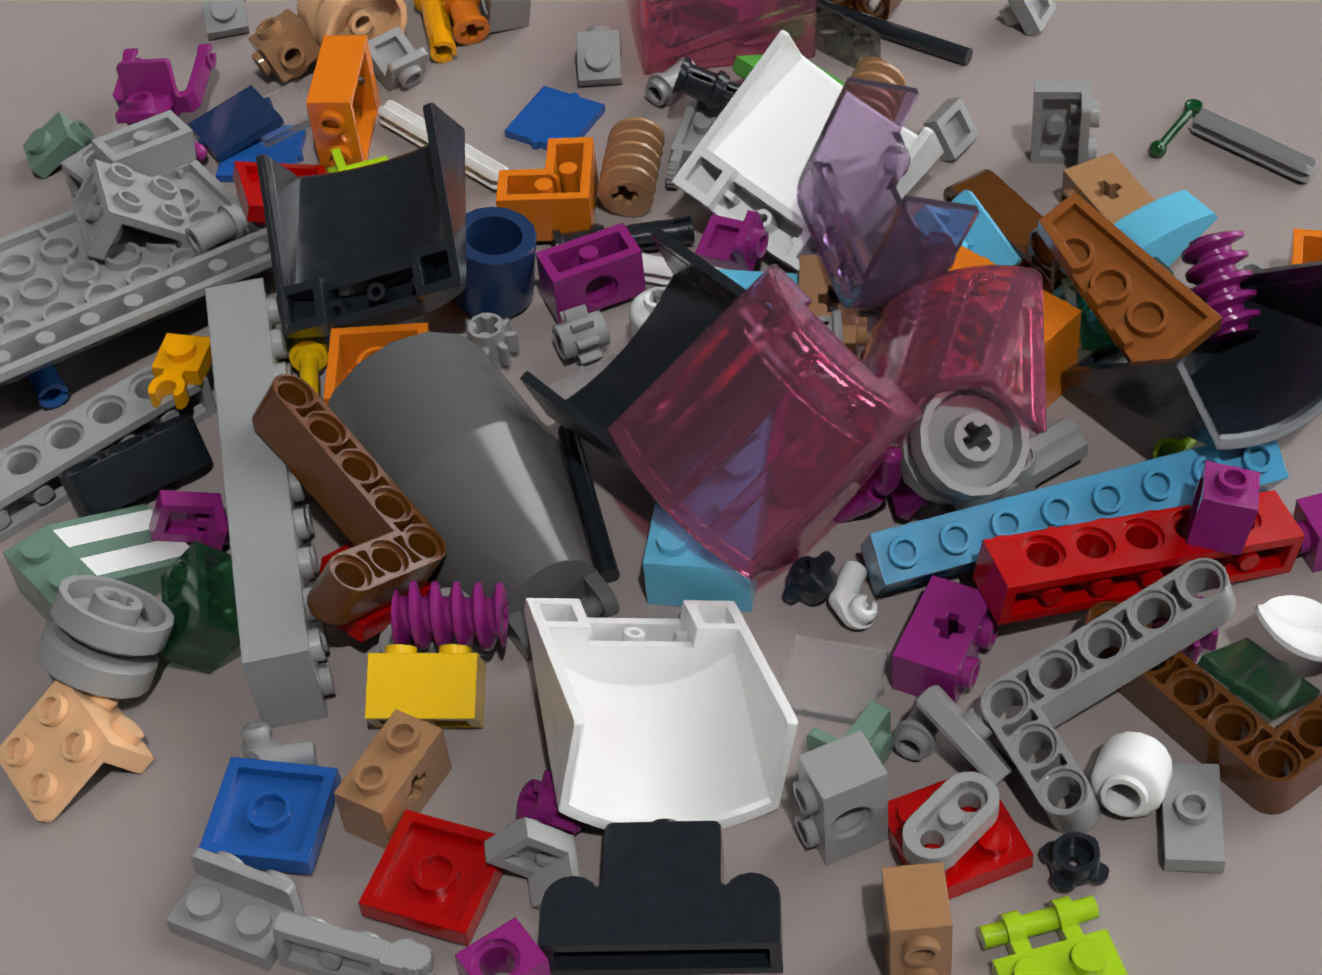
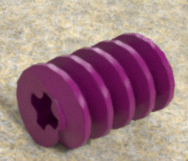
(1220, 283)
(450, 616)

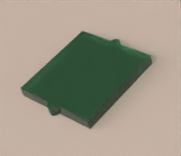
(1259, 678)

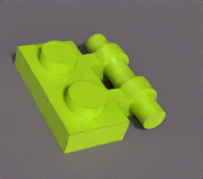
(1072, 955)

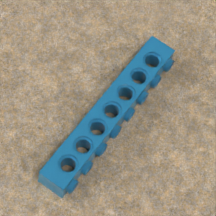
(953, 540)

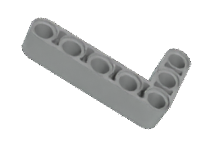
(1096, 678)

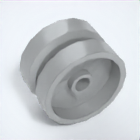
(963, 447)
(104, 636)

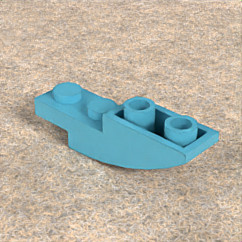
(1163, 228)

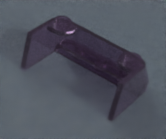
(850, 200)

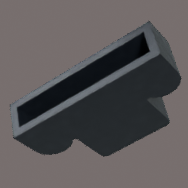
(663, 909)

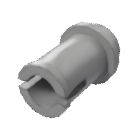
(661, 85)
(215, 229)
(916, 735)

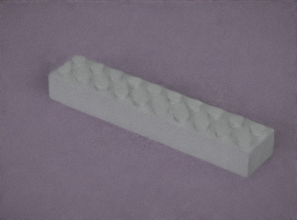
(265, 515)

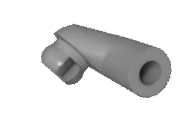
(262, 746)

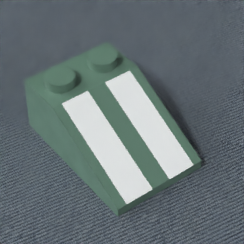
(101, 544)

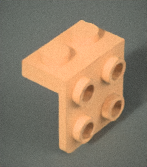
(65, 744)

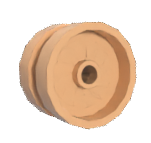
(352, 17)

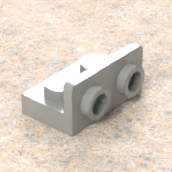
(234, 907)

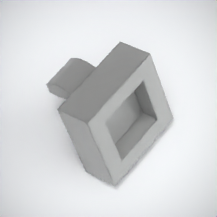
(1031, 14)
(952, 127)

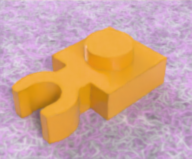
(179, 363)

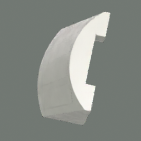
(764, 141)
(659, 714)

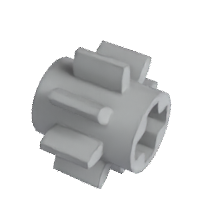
(581, 335)
(493, 336)

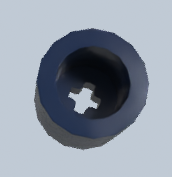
(498, 262)

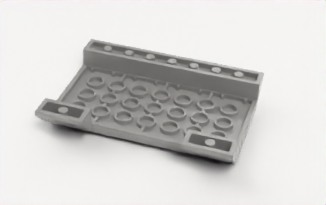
(67, 302)

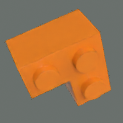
(559, 195)

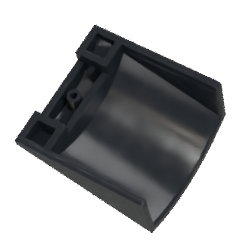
(369, 238)
(683, 313)
(1235, 389)

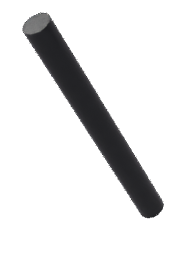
(907, 35)
(589, 505)

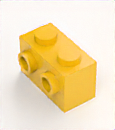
(433, 687)

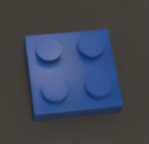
(272, 814)

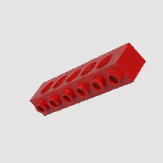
(1118, 557)

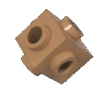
(284, 46)

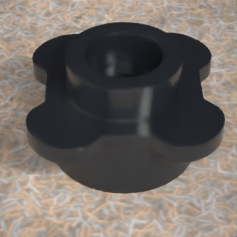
(811, 579)
(1079, 848)

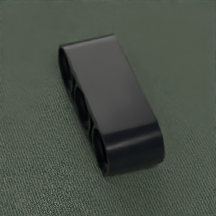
(135, 467)

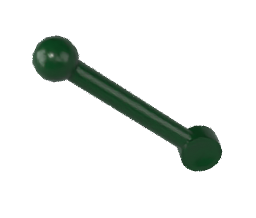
(1159, 147)

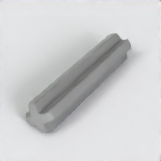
(1255, 145)

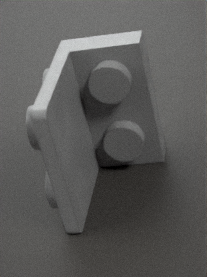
(120, 196)

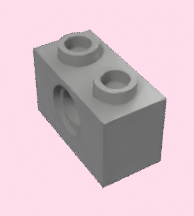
(842, 798)

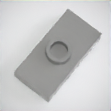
(966, 732)
(1193, 820)

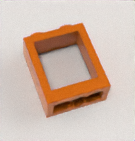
(339, 104)

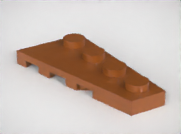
(1127, 289)

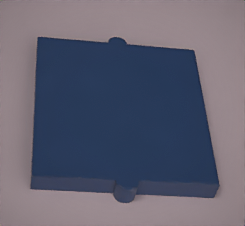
(236, 123)

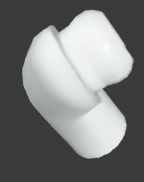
(847, 601)

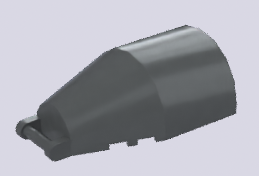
(476, 471)

